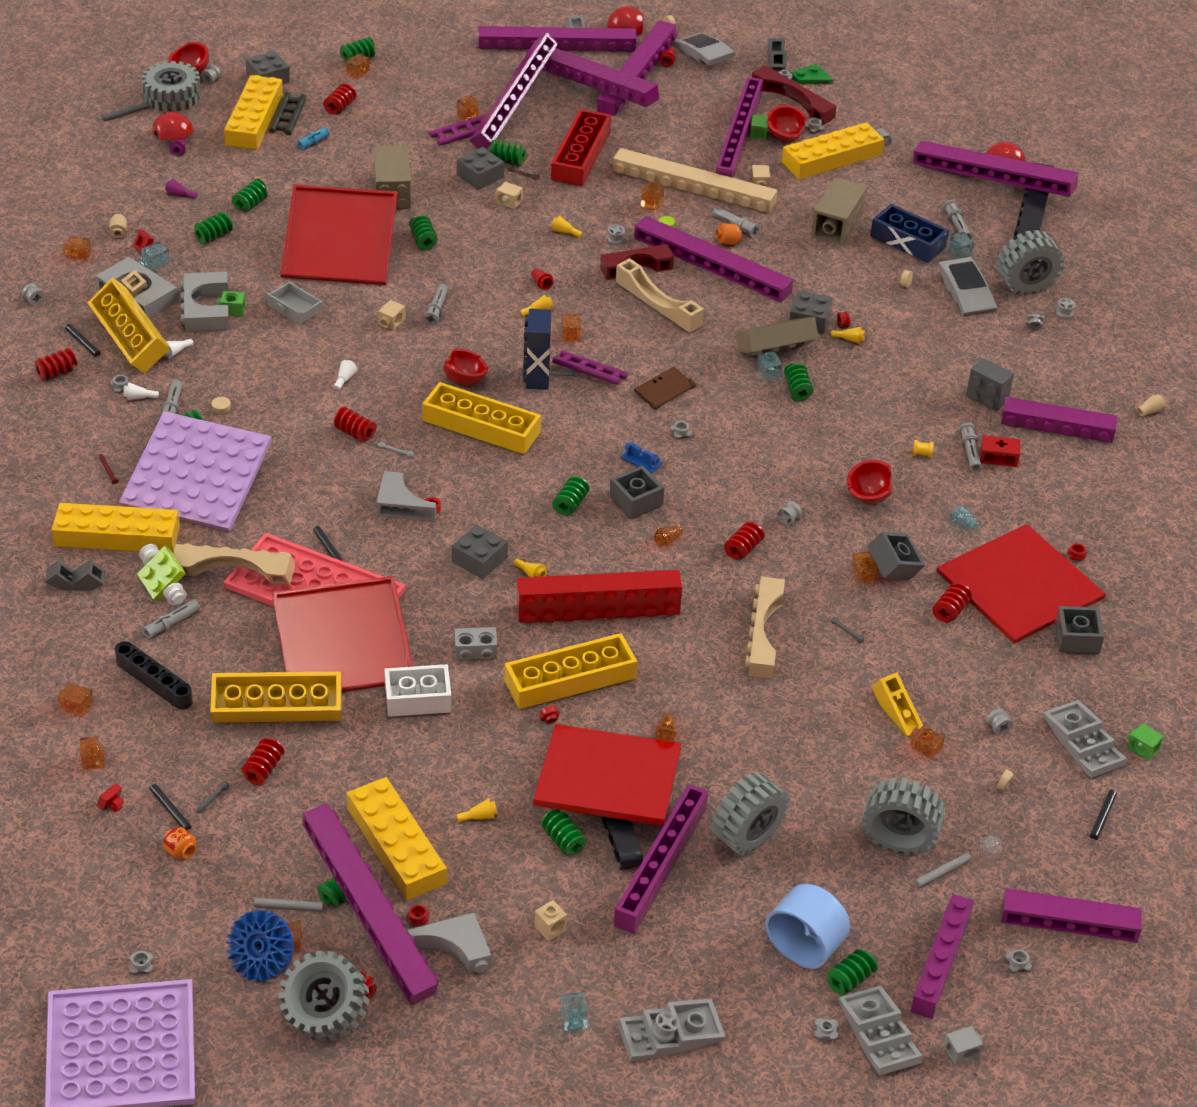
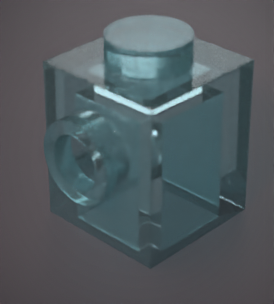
(155, 256)
(769, 366)
(574, 1011)

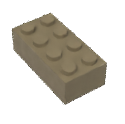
(777, 336)

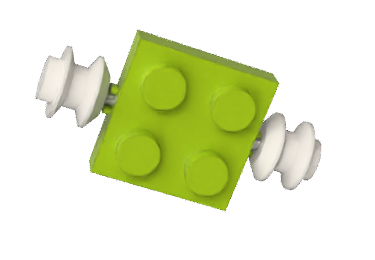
(162, 574)

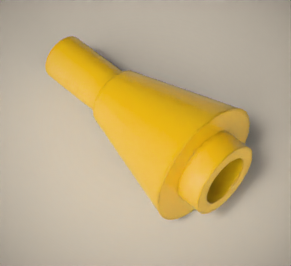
(561, 225)
(542, 303)
(853, 335)
(531, 569)
(482, 811)

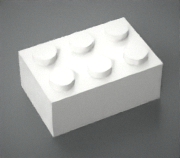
(418, 690)

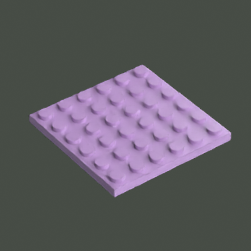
(197, 470)
(121, 1046)

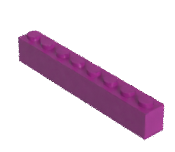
(660, 859)

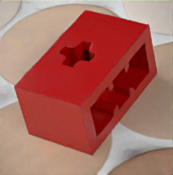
(1000, 451)

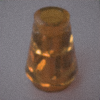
(666, 535)
(666, 728)

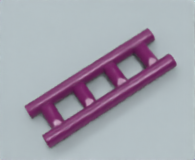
(454, 129)
(598, 367)

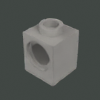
(963, 1045)

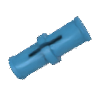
(313, 138)

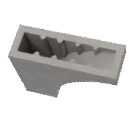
(399, 502)
(458, 937)

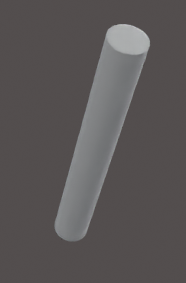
(942, 870)
(288, 904)

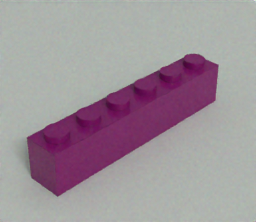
(1059, 419)
(1071, 915)
(942, 956)

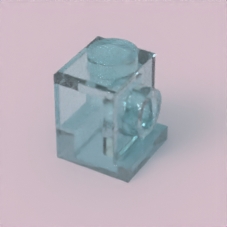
(961, 245)

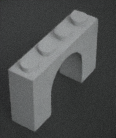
(154, 299)
(202, 317)

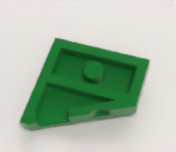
(812, 74)

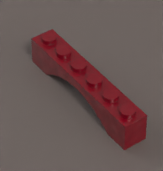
(814, 104)

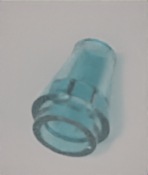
(964, 517)

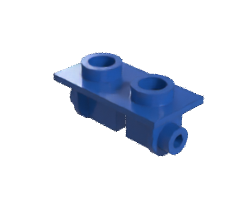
(637, 457)

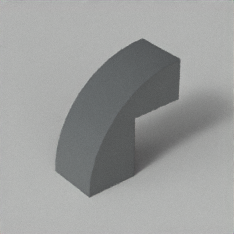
(776, 52)
(84, 578)

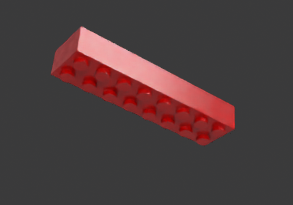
(598, 596)

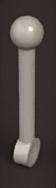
(410, 454)

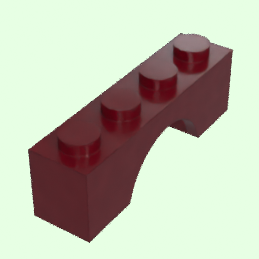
(656, 257)

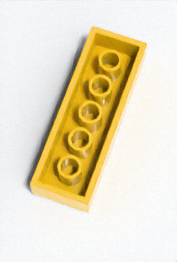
(253, 112)
(832, 150)
(128, 325)
(481, 418)
(114, 527)
(570, 671)
(276, 697)
(396, 838)

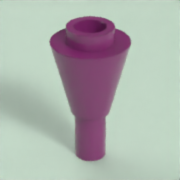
(178, 146)
(177, 189)

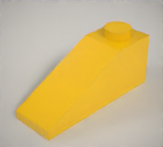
(897, 703)

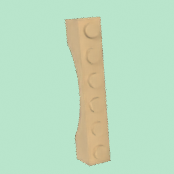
(634, 279)
(275, 567)
(763, 655)

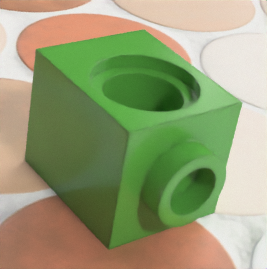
(759, 127)
(235, 301)
(1145, 741)

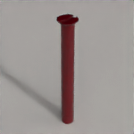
(108, 470)

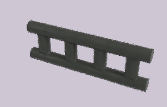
(288, 118)

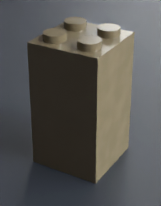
(393, 172)
(839, 211)

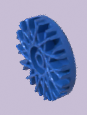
(260, 945)

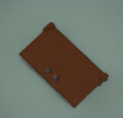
(671, 385)

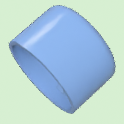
(808, 925)

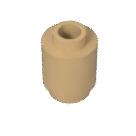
(118, 226)

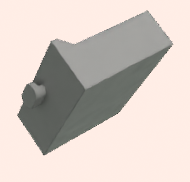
(294, 302)

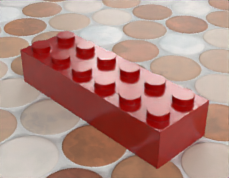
(581, 147)

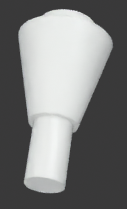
(177, 346)
(346, 371)
(136, 392)

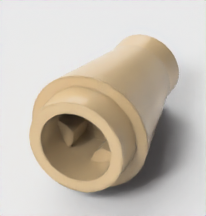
(1152, 405)

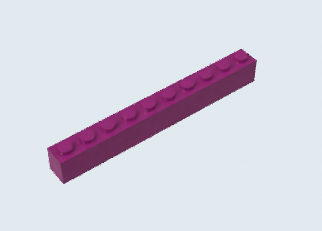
(567, 38)
(641, 62)
(602, 78)
(513, 92)
(740, 128)
(996, 168)
(715, 259)
(370, 904)

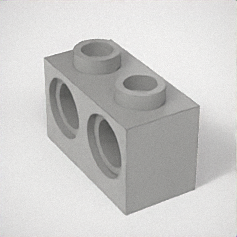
(475, 643)

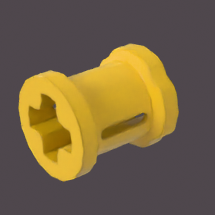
(923, 449)

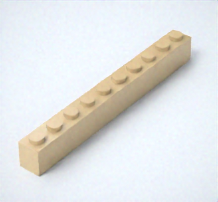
(695, 180)

